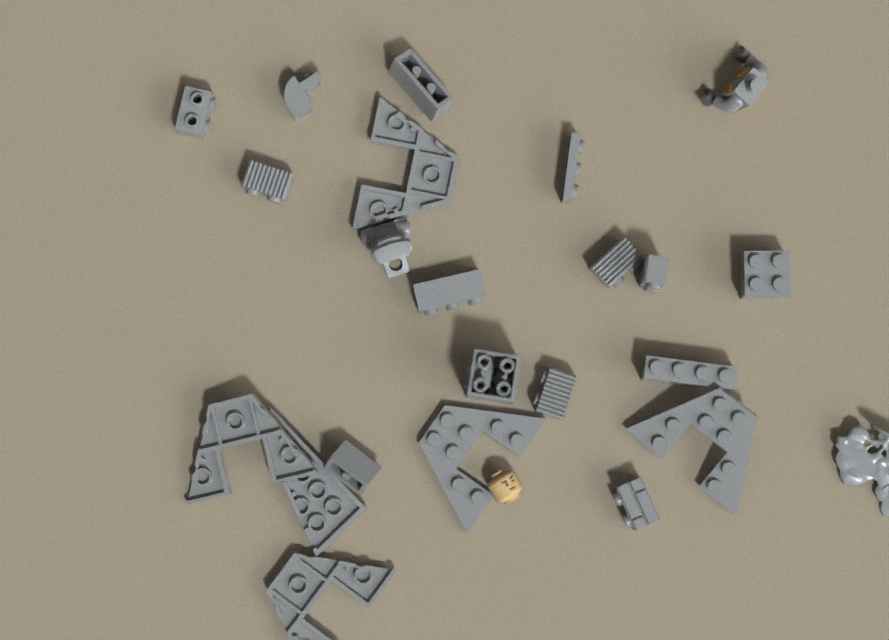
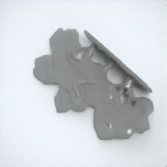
(860, 466)

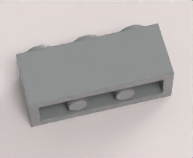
(421, 84)
(449, 292)

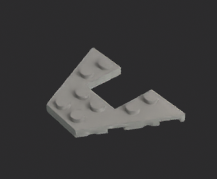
(430, 175)
(721, 420)
(237, 423)
(452, 438)
(305, 580)

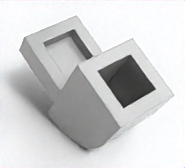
(296, 94)

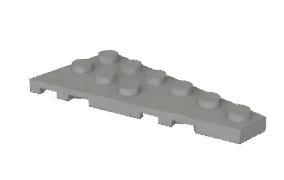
(320, 499)

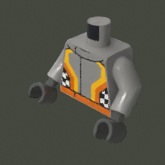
(743, 88)

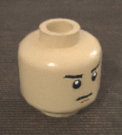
(504, 486)

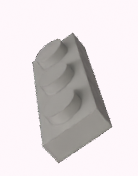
(572, 168)

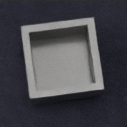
(765, 275)

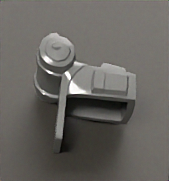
(389, 243)

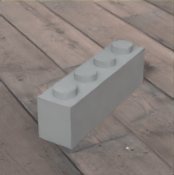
(689, 373)

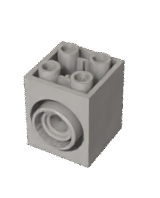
(492, 376)

